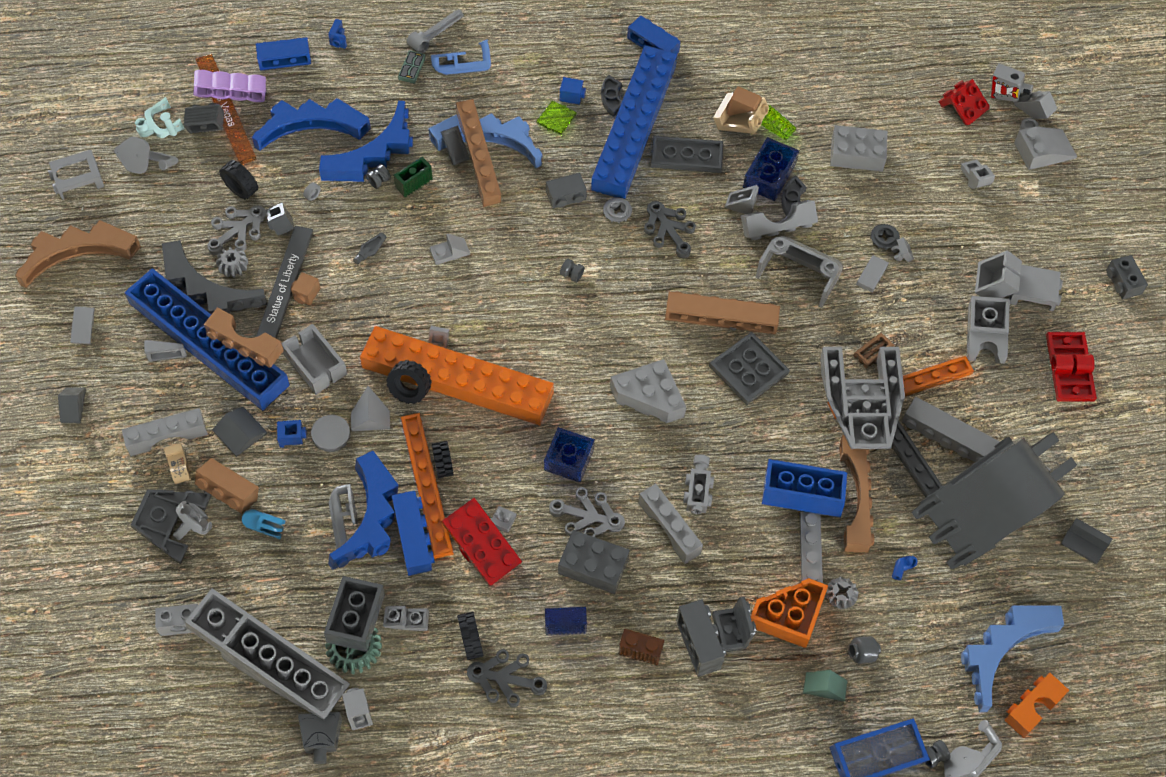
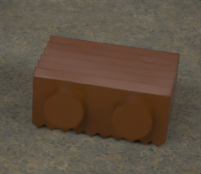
(641, 646)

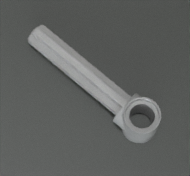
(420, 40)

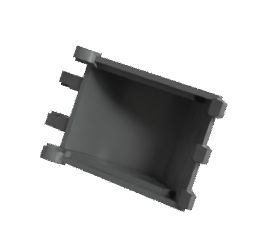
(994, 497)

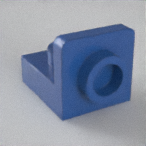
(336, 35)

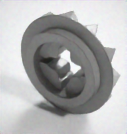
(614, 204)
(842, 601)

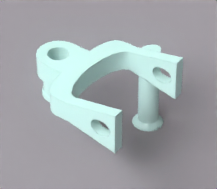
(148, 127)

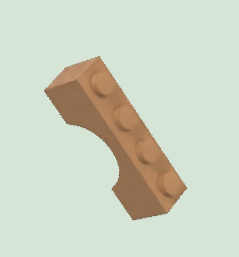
(262, 349)

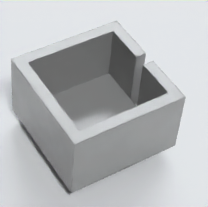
(998, 276)

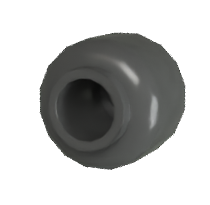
(864, 649)

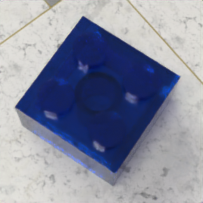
(569, 454)

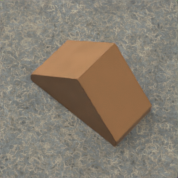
(743, 101)

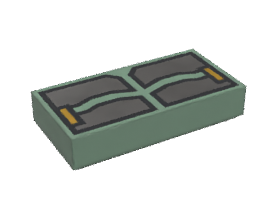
(411, 67)

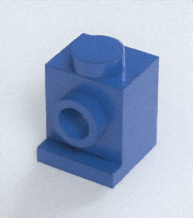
(290, 433)

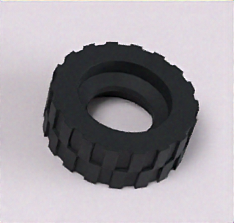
(238, 179)
(414, 371)
(470, 635)

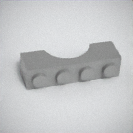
(800, 214)
(142, 437)
(681, 536)

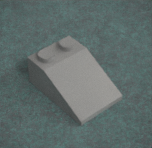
(1043, 146)

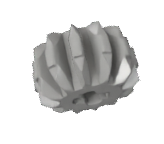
(232, 262)

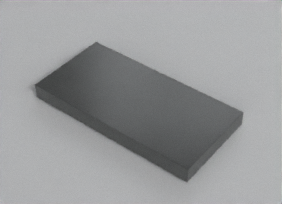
(687, 154)

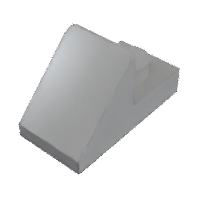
(450, 250)

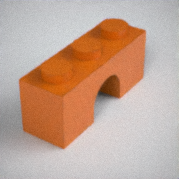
(1047, 692)

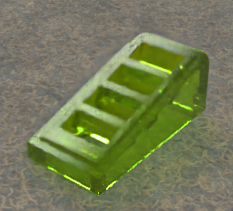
(779, 119)

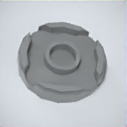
(330, 433)

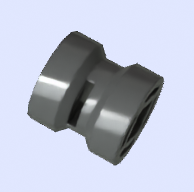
(378, 176)
(572, 270)
(937, 753)

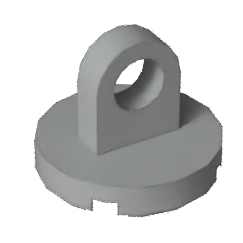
(192, 518)

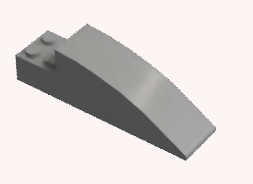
(266, 655)

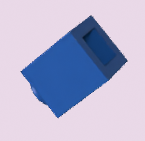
(572, 90)

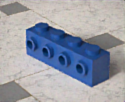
(412, 534)

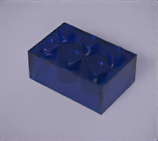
(771, 168)

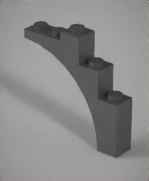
(201, 290)

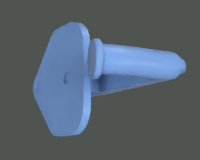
(463, 67)

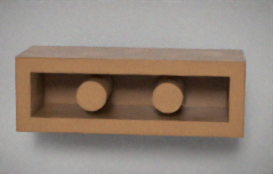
(226, 485)

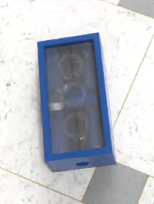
(880, 751)

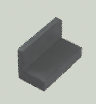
(1086, 541)

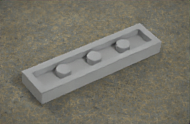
(810, 546)

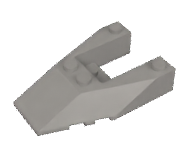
(865, 407)

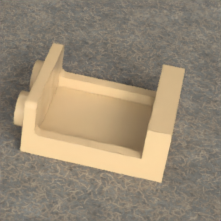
(744, 122)

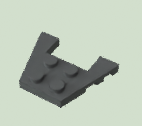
(158, 517)

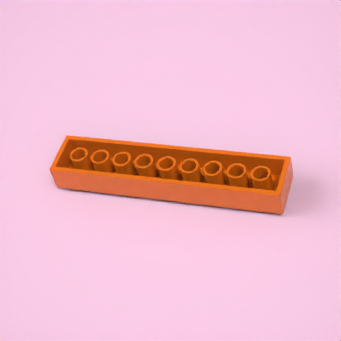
(461, 375)

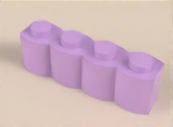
(232, 86)

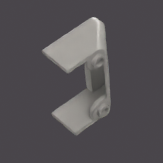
(804, 255)

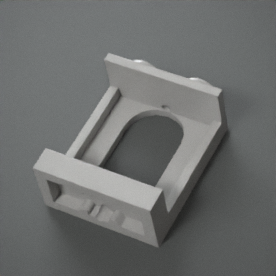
(65, 185)

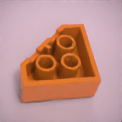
(790, 612)

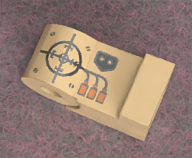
(178, 463)

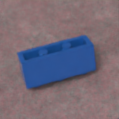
(646, 33)
(283, 53)

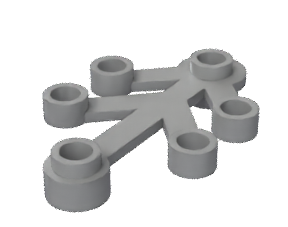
(238, 227)
(589, 515)

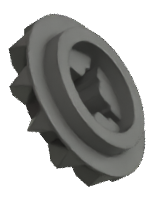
(890, 233)

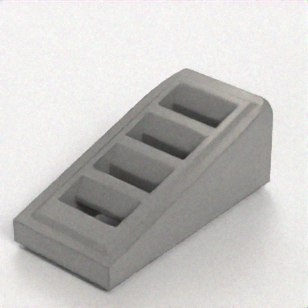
(163, 350)

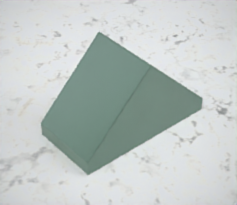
(825, 684)

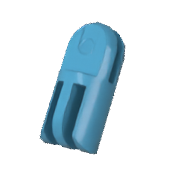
(263, 523)

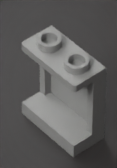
(1038, 286)

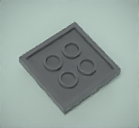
(749, 368)

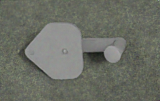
(136, 153)
(337, 514)
(970, 762)

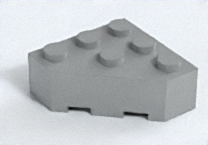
(649, 391)

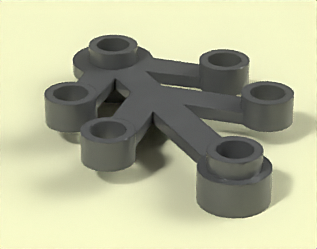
(669, 226)
(503, 677)

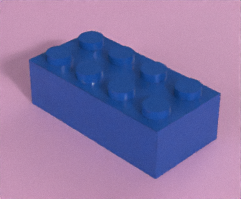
(804, 488)

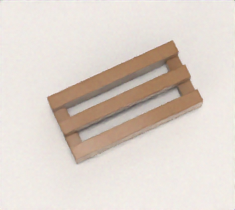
(863, 359)

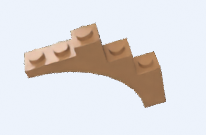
(75, 242)

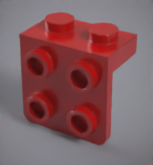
(966, 100)

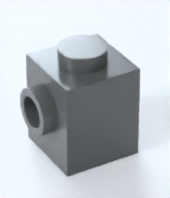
(279, 219)

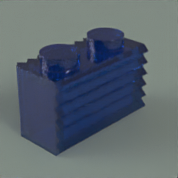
(565, 620)

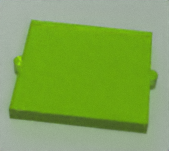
(556, 117)

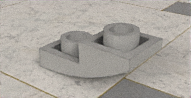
(82, 325)
(406, 619)

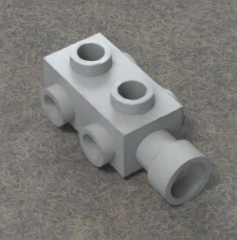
(700, 491)

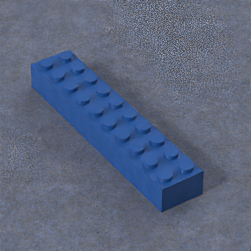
(634, 122)
(184, 323)

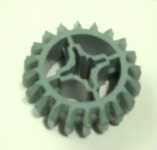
(350, 661)

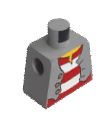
(1009, 84)

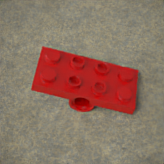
(1071, 367)
(481, 542)

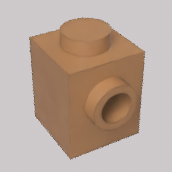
(305, 289)

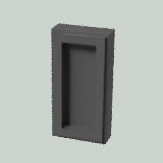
(455, 145)

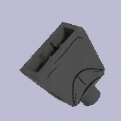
(320, 735)

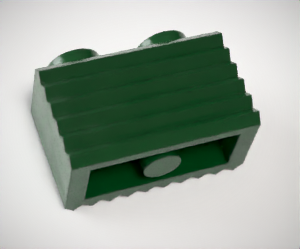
(413, 176)

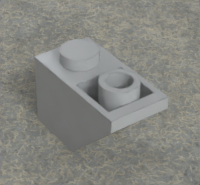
(1037, 105)

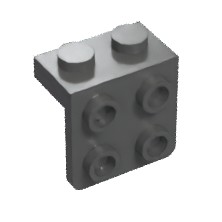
(735, 626)

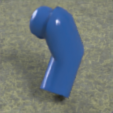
(903, 564)

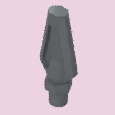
(370, 247)

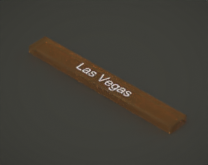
(231, 122)

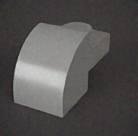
(977, 175)

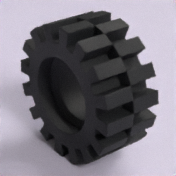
(442, 459)

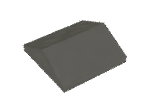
(239, 430)

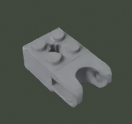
(988, 327)

